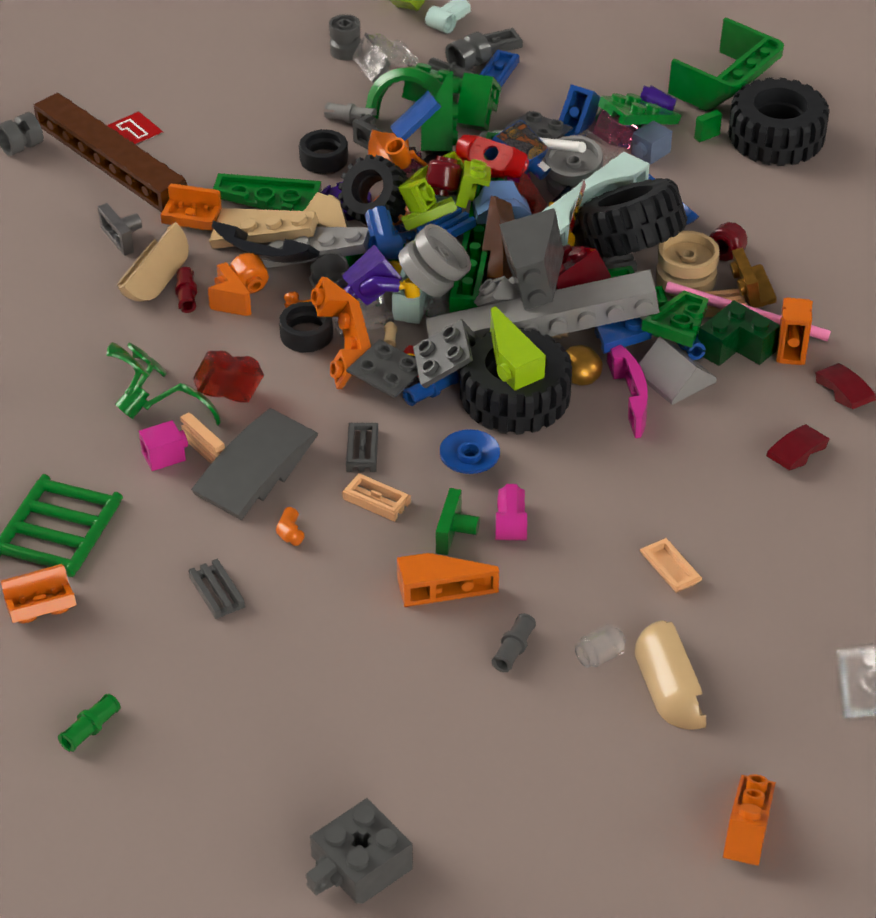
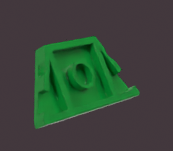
(636, 111)

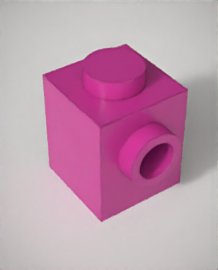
(163, 445)

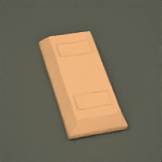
(671, 565)

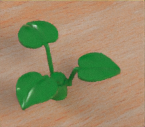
(135, 396)

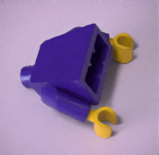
(374, 276)

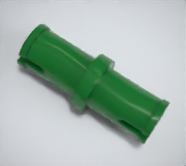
(89, 722)

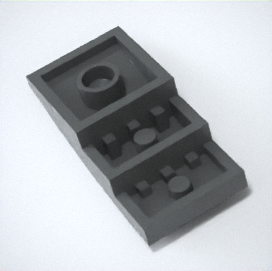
(254, 463)

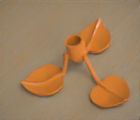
(396, 151)

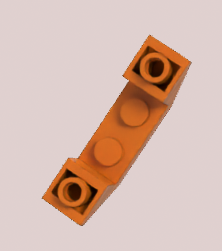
(335, 302)

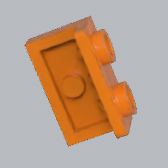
(192, 207)
(38, 594)

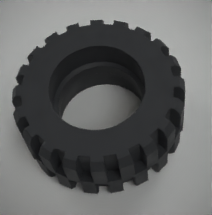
(778, 121)
(632, 217)
(521, 410)

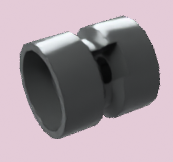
(344, 35)
(469, 52)
(20, 133)

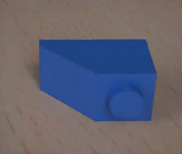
(579, 109)

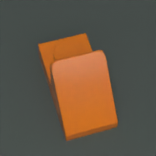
(229, 292)

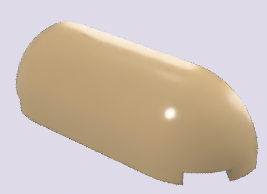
(155, 266)
(669, 676)

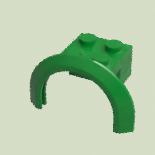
(417, 82)

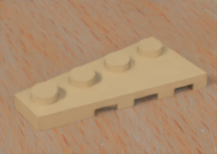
(266, 225)

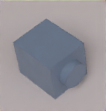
(651, 142)

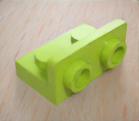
(473, 173)

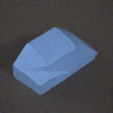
(502, 189)

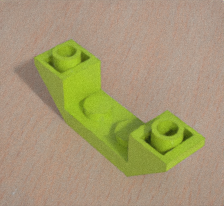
(417, 192)

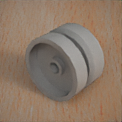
(572, 167)
(434, 260)

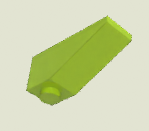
(516, 356)

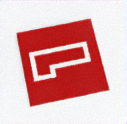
(135, 128)

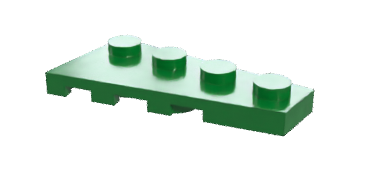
(267, 192)

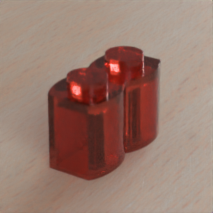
(228, 376)

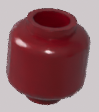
(444, 175)
(729, 237)

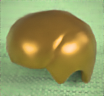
(585, 365)

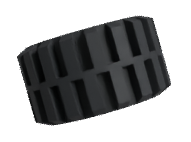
(362, 177)

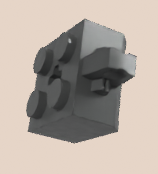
(359, 853)

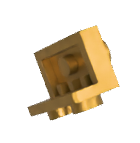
(752, 280)

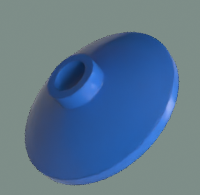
(469, 451)

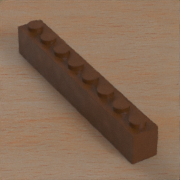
(107, 149)

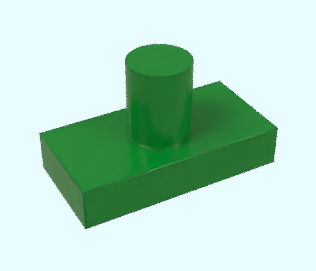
(453, 521)

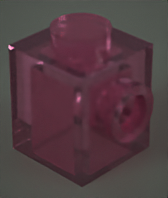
(612, 131)

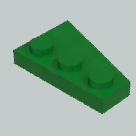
(678, 319)

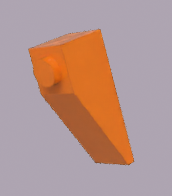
(440, 578)

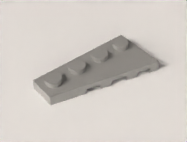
(329, 240)

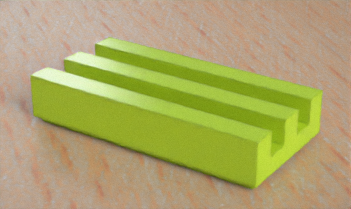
(436, 211)

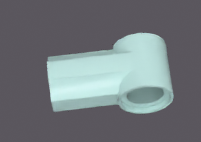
(445, 18)

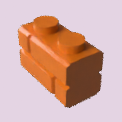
(794, 331)

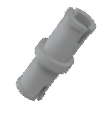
(348, 112)

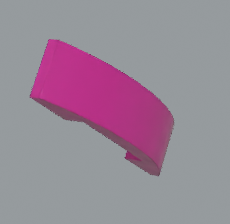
(624, 365)

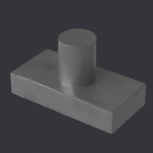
(119, 228)

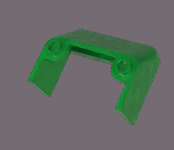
(753, 56)

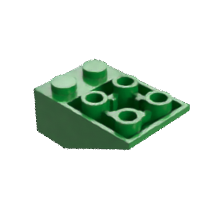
(438, 131)

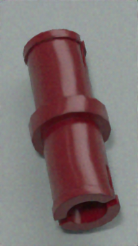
(186, 289)

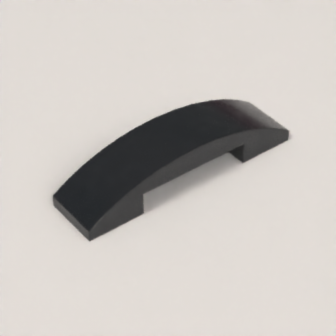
(290, 253)

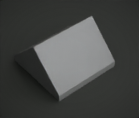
(673, 372)

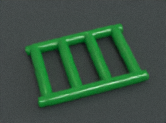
(83, 544)

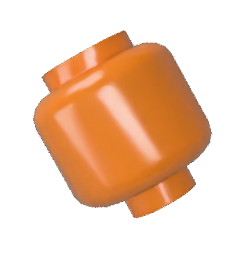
(250, 271)

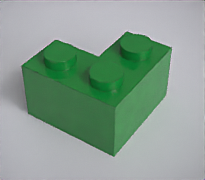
(477, 100)

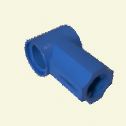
(383, 233)

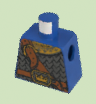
(525, 140)

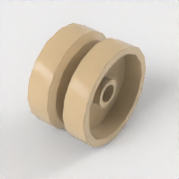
(688, 261)

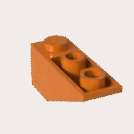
(749, 819)

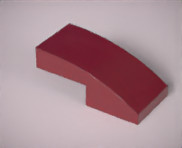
(847, 386)
(796, 446)

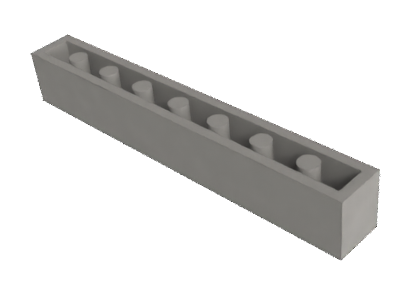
(571, 309)

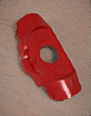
(508, 163)

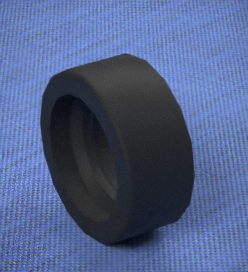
(326, 162)
(304, 340)

